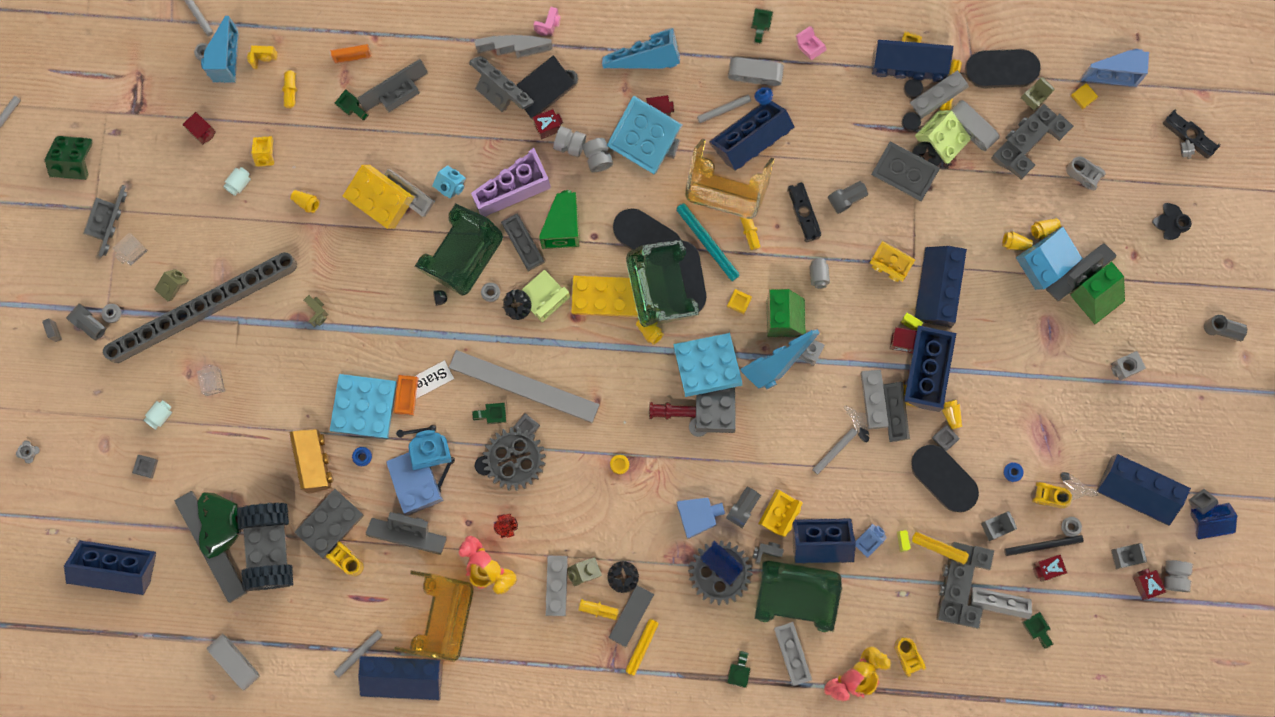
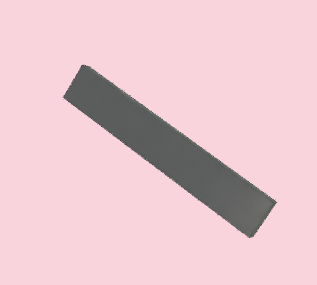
(219, 565)

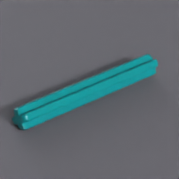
(708, 242)

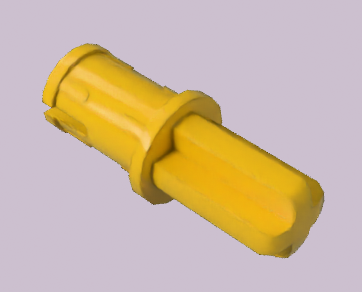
(289, 89)
(751, 233)
(598, 609)

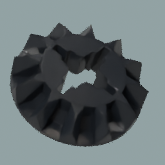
(922, 147)
(520, 297)
(629, 584)

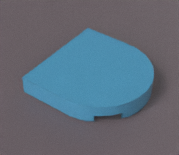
(428, 450)

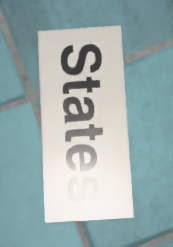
(433, 378)

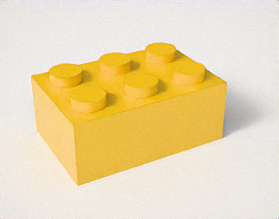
(378, 196)

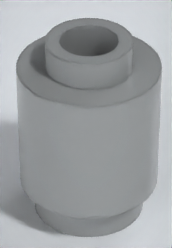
(819, 273)

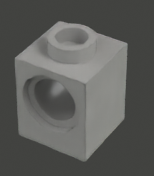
(812, 353)
(1135, 363)

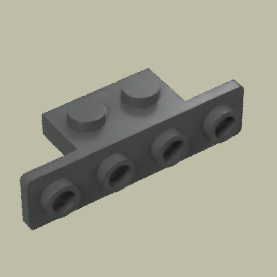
(497, 87)
(395, 89)
(102, 218)
(1081, 272)
(406, 532)

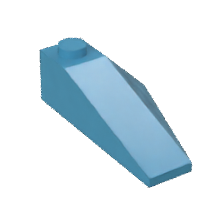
(655, 53)
(767, 370)

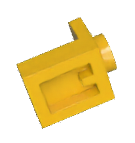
(264, 53)
(262, 151)

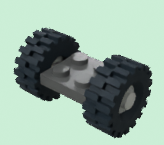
(265, 546)

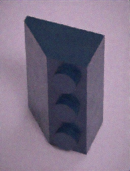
(823, 541)

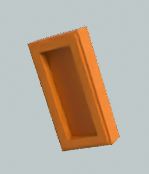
(351, 53)
(406, 395)

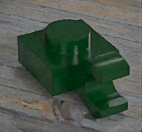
(761, 22)
(349, 104)
(494, 413)
(1037, 627)
(738, 672)

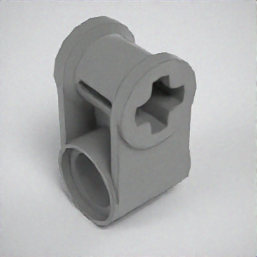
(1087, 172)

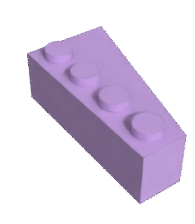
(512, 185)

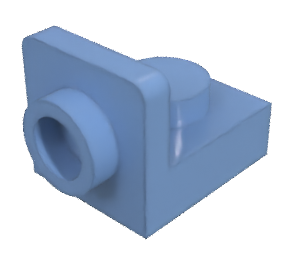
(870, 540)

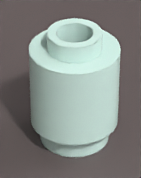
(237, 181)
(158, 414)

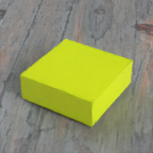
(911, 322)
(903, 540)

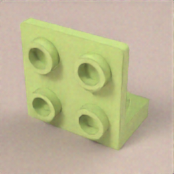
(944, 134)
(545, 295)

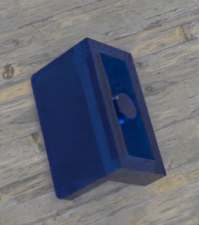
(1216, 522)
(722, 563)

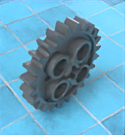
(520, 476)
(706, 585)

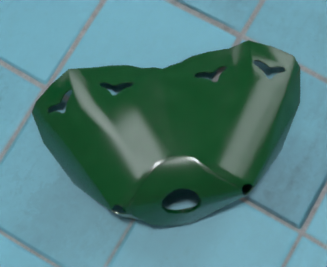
(218, 524)

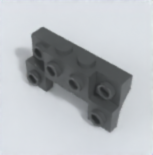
(1030, 132)
(957, 586)

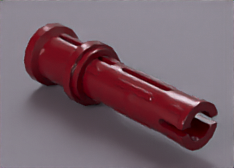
(667, 411)

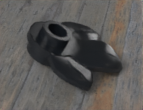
(1169, 221)

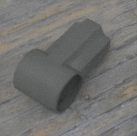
(843, 199)
(83, 319)
(1226, 328)
(742, 510)

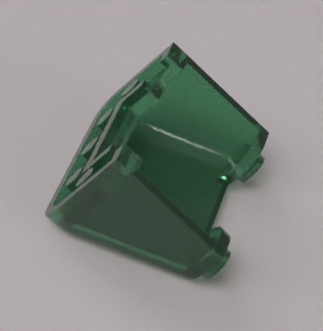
(463, 251)
(659, 283)
(798, 594)

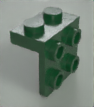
(68, 157)

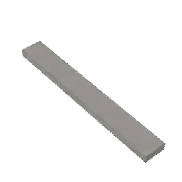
(524, 386)

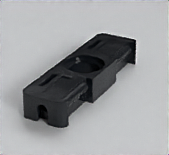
(1180, 126)
(801, 200)

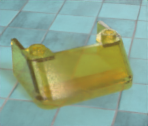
(723, 193)
(446, 618)

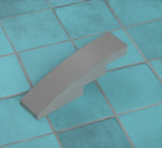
(519, 44)

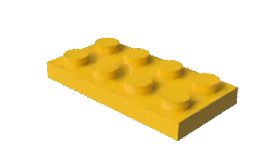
(603, 296)

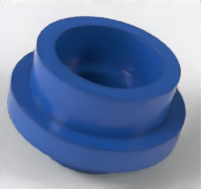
(764, 95)
(357, 452)
(1007, 472)

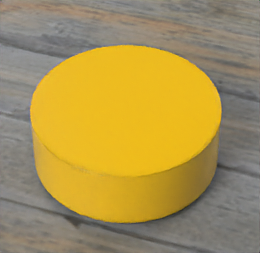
(619, 464)

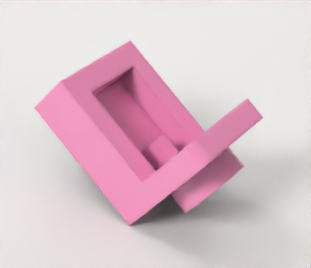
(548, 27)
(809, 43)

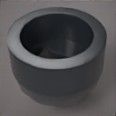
(440, 297)

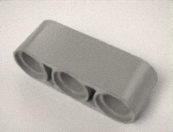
(756, 71)
(979, 130)
(233, 662)

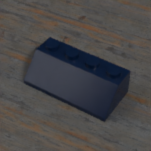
(911, 60)
(752, 134)
(940, 285)
(930, 368)
(1143, 489)
(110, 567)
(400, 677)

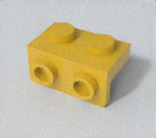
(892, 262)
(780, 513)

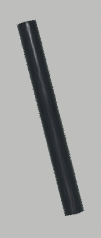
(1043, 545)

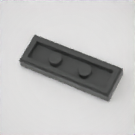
(522, 242)
(896, 412)
(631, 616)

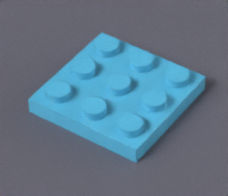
(644, 135)
(707, 365)
(363, 406)

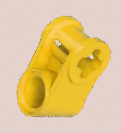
(1050, 495)
(343, 557)
(909, 657)

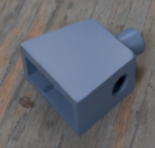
(698, 515)

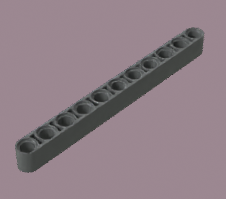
(191, 307)

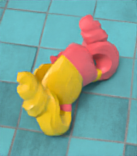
(484, 570)
(861, 678)

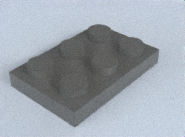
(905, 171)
(716, 411)
(329, 523)

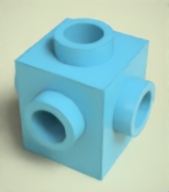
(449, 182)

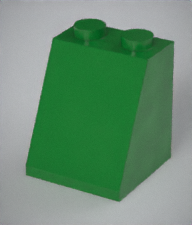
(562, 223)
(1101, 293)
(785, 313)

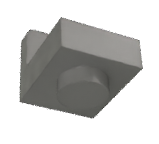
(999, 526)
(771, 549)
(1129, 555)

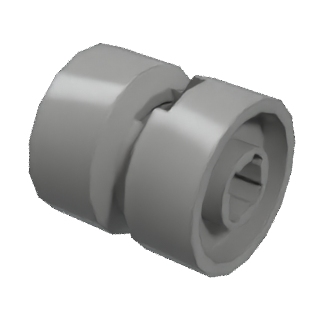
(569, 141)
(597, 153)
(1178, 576)

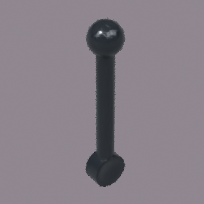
(400, 433)
(445, 473)

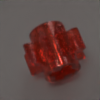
(505, 525)

